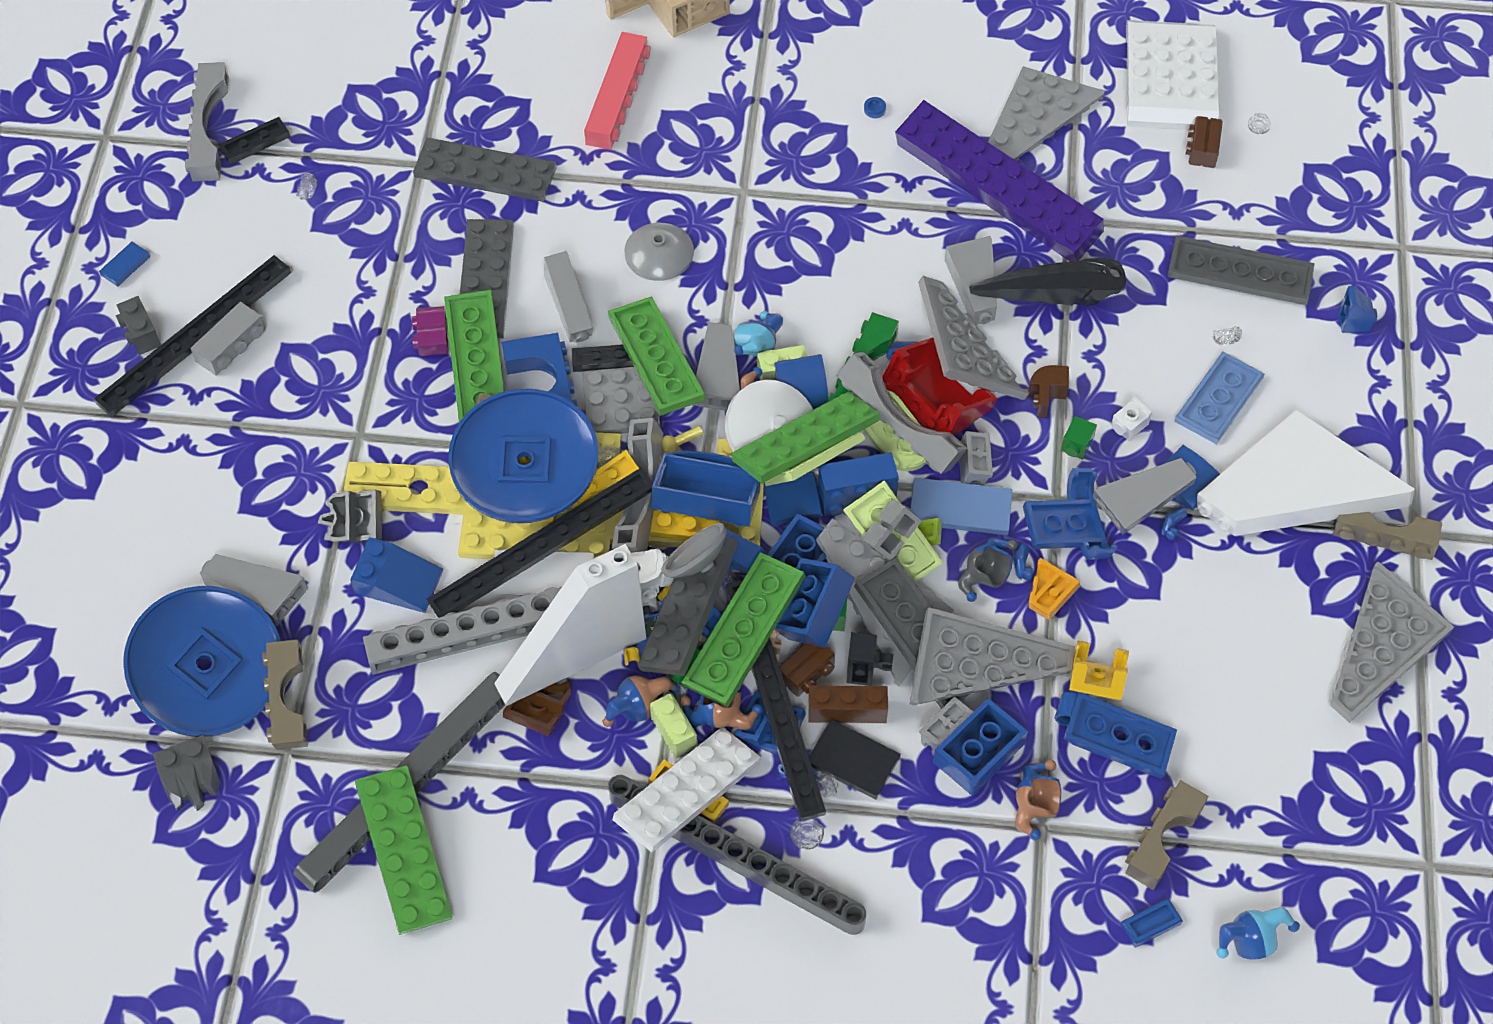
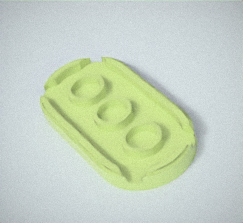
(886, 441)

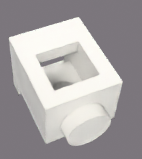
(1131, 419)

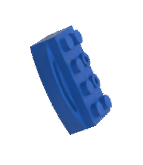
(705, 487)

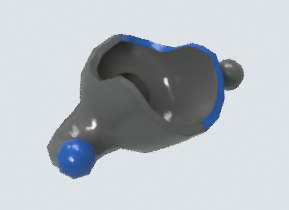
(987, 566)

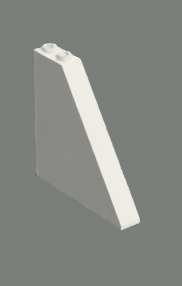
(1299, 479)
(585, 623)

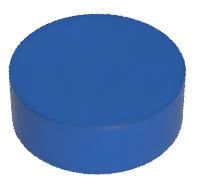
(874, 107)

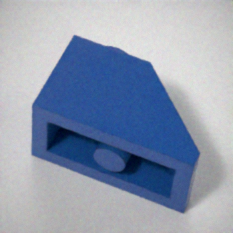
(1356, 312)

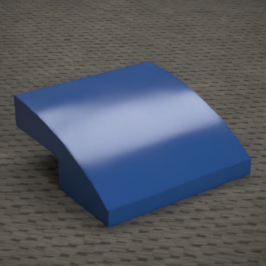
(806, 376)
(1204, 472)
(793, 497)
(760, 733)

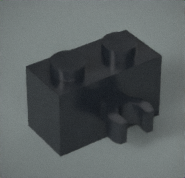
(863, 659)

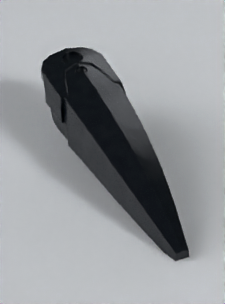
(1057, 283)

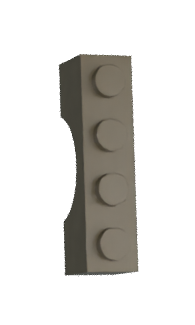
(1417, 538)
(283, 663)
(1181, 809)

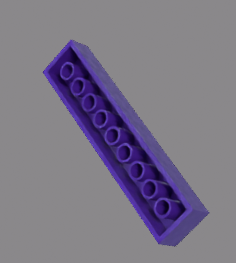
(1000, 182)

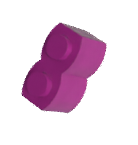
(431, 331)

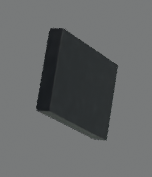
(854, 759)

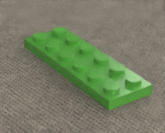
(473, 348)
(656, 356)
(805, 437)
(743, 629)
(403, 850)

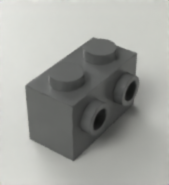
(138, 325)

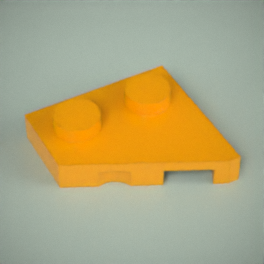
(1051, 589)

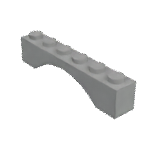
(211, 86)
(866, 381)
(645, 449)

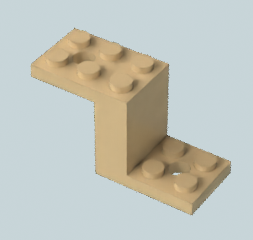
(676, 15)

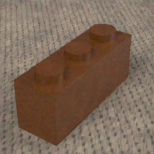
(848, 704)

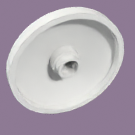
(762, 409)

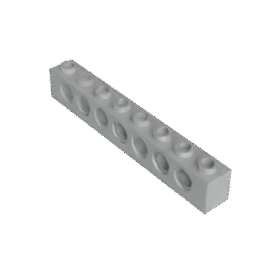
(457, 640)

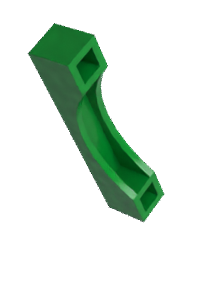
(876, 339)

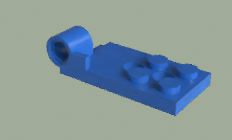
(1092, 728)

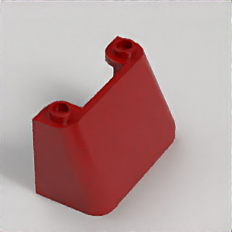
(929, 396)

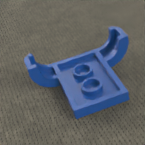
(1070, 521)

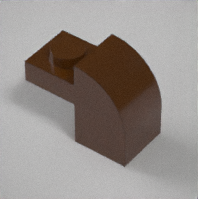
(1047, 383)

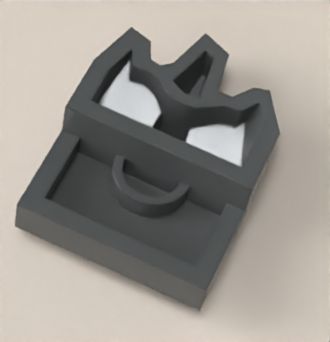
(353, 516)
(187, 772)

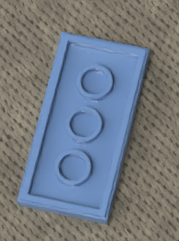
(1219, 397)
(963, 505)

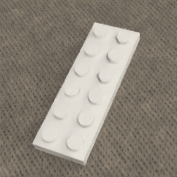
(686, 789)

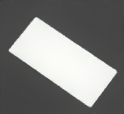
(547, 573)

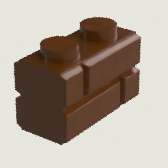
(1204, 142)
(806, 667)

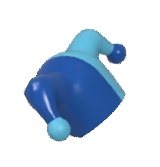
(757, 335)
(1254, 933)

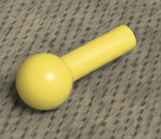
(671, 443)

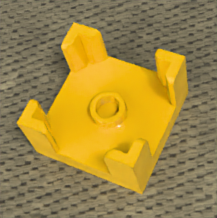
(1099, 678)

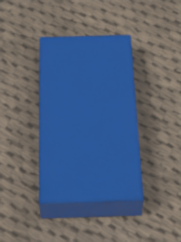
(124, 263)
(1151, 922)

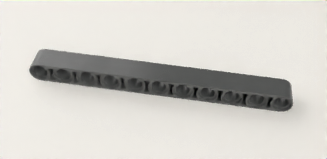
(422, 764)
(751, 855)

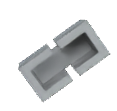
(892, 518)

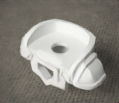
(650, 575)

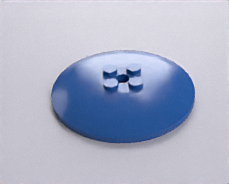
(515, 426)
(178, 633)

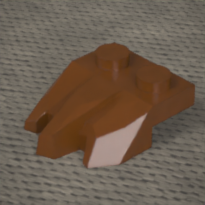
(541, 709)

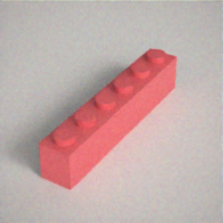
(617, 91)

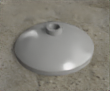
(662, 259)
(696, 553)

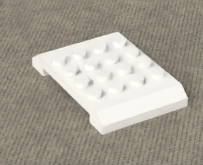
(1171, 74)

